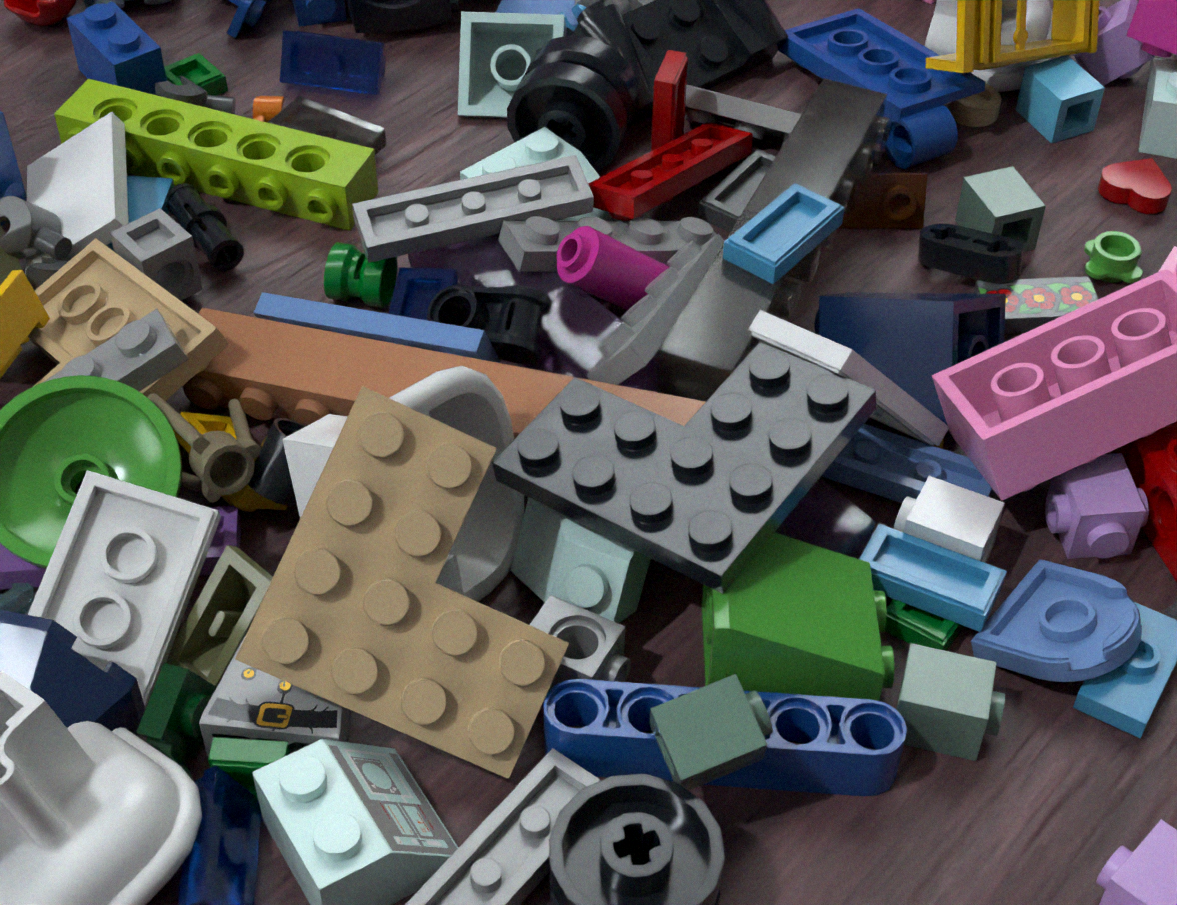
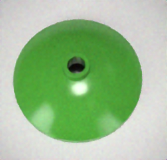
(58, 435)

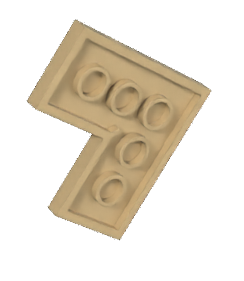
(102, 294)
(361, 603)

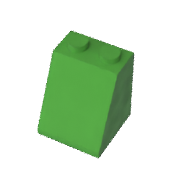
(799, 625)

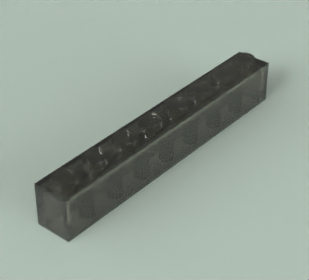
(823, 153)

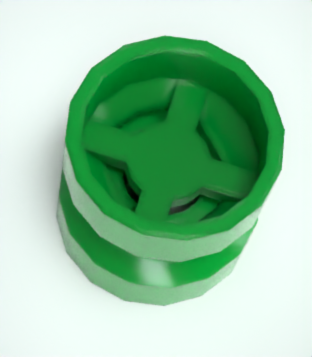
(350, 276)

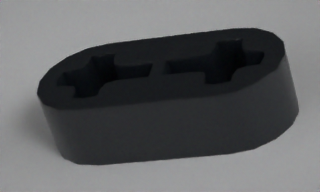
(970, 253)

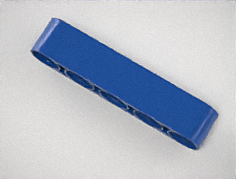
(827, 727)

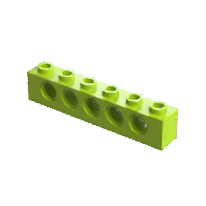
(230, 153)

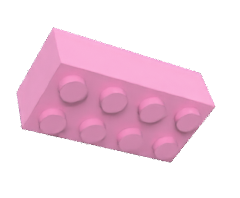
(1067, 387)

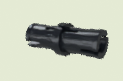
(216, 242)

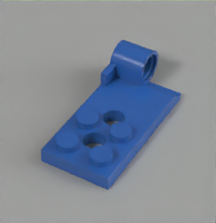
(876, 57)

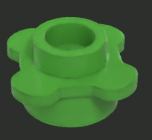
(1113, 257)

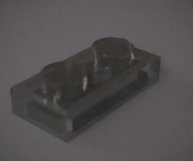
(328, 122)

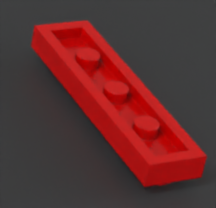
(669, 170)

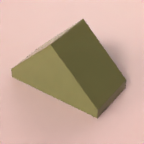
(221, 616)

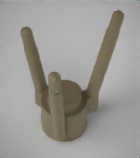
(216, 456)

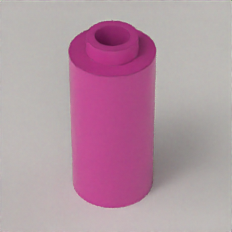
(606, 267)

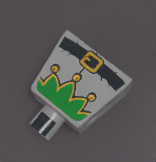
(267, 708)

